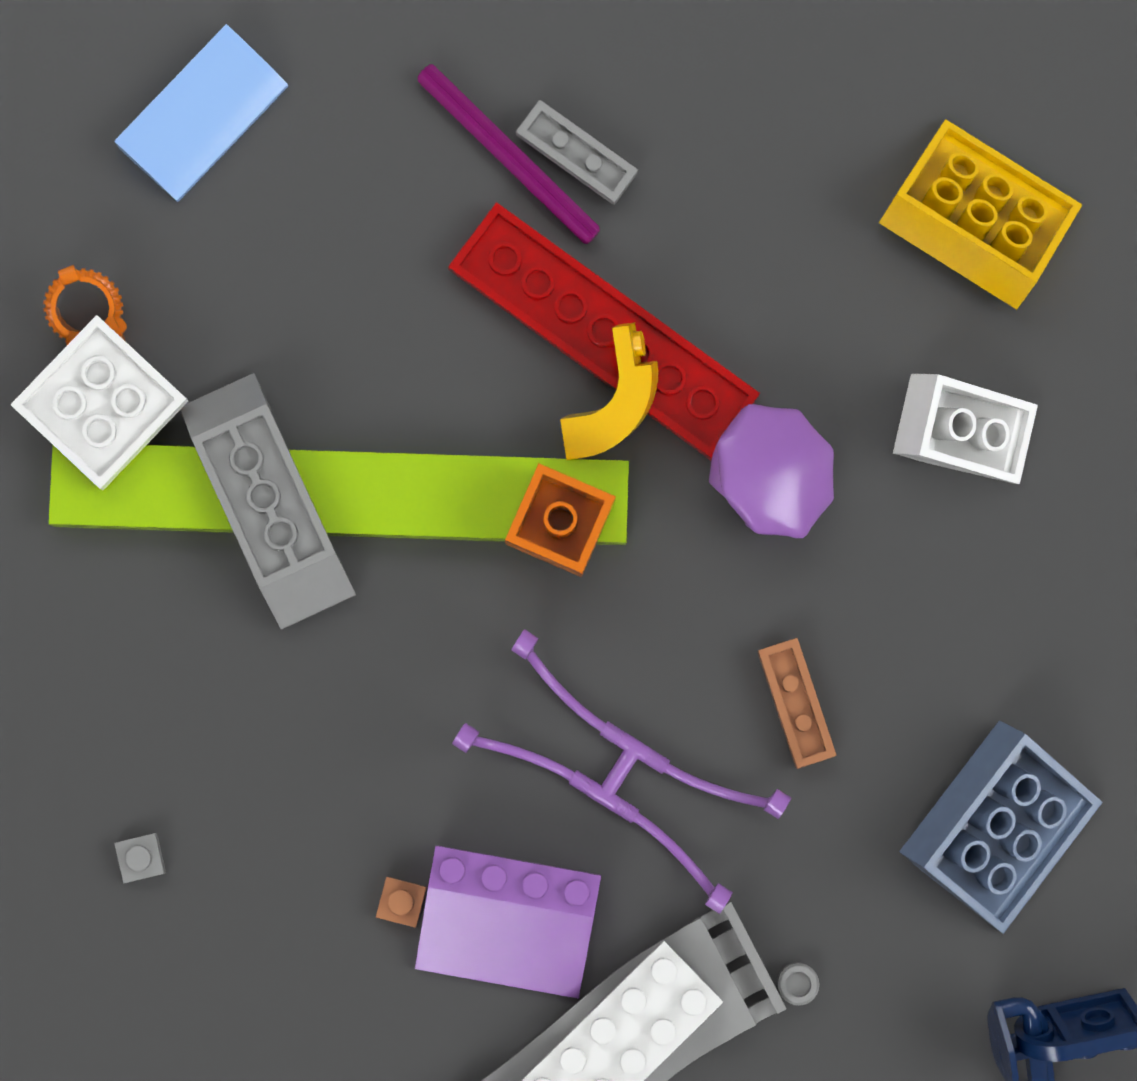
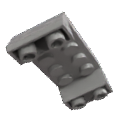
(266, 501)

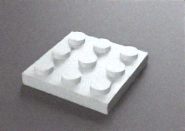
(99, 402)

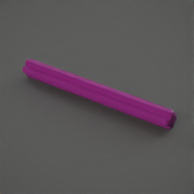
(508, 154)

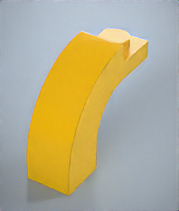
(602, 429)

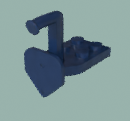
(1060, 1031)

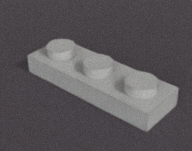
(576, 152)

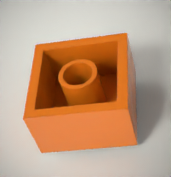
(560, 520)

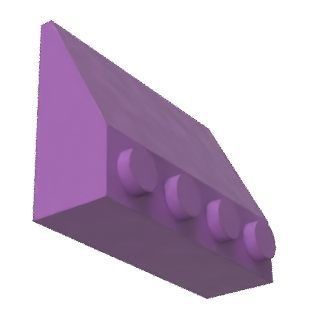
(507, 921)

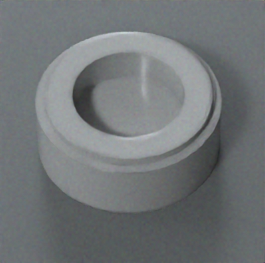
(798, 984)

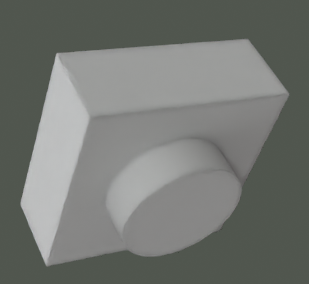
(140, 858)

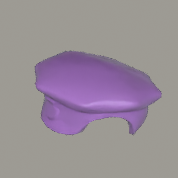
(774, 470)

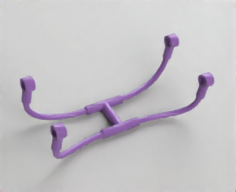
(632, 750)

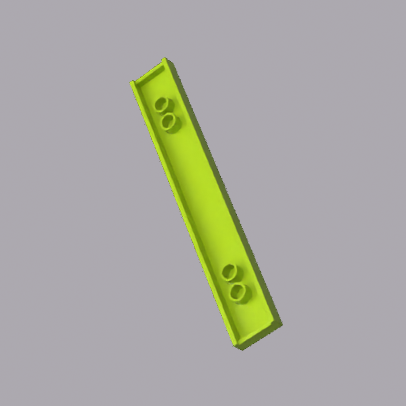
(350, 490)

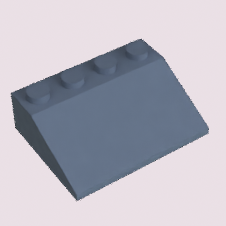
(1001, 826)

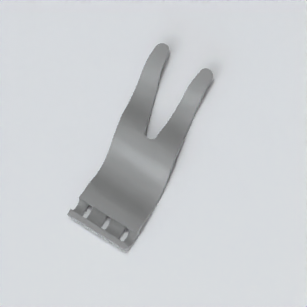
(708, 960)

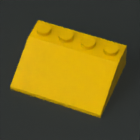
(981, 214)

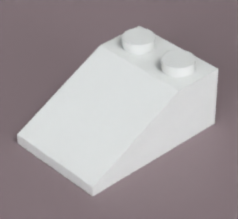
(965, 427)

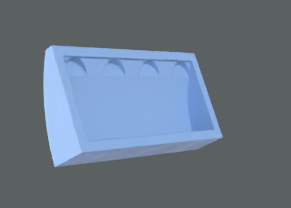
(201, 113)

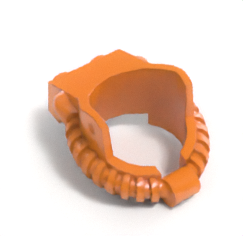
(69, 275)

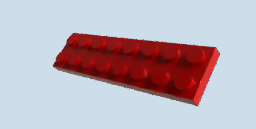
(577, 315)

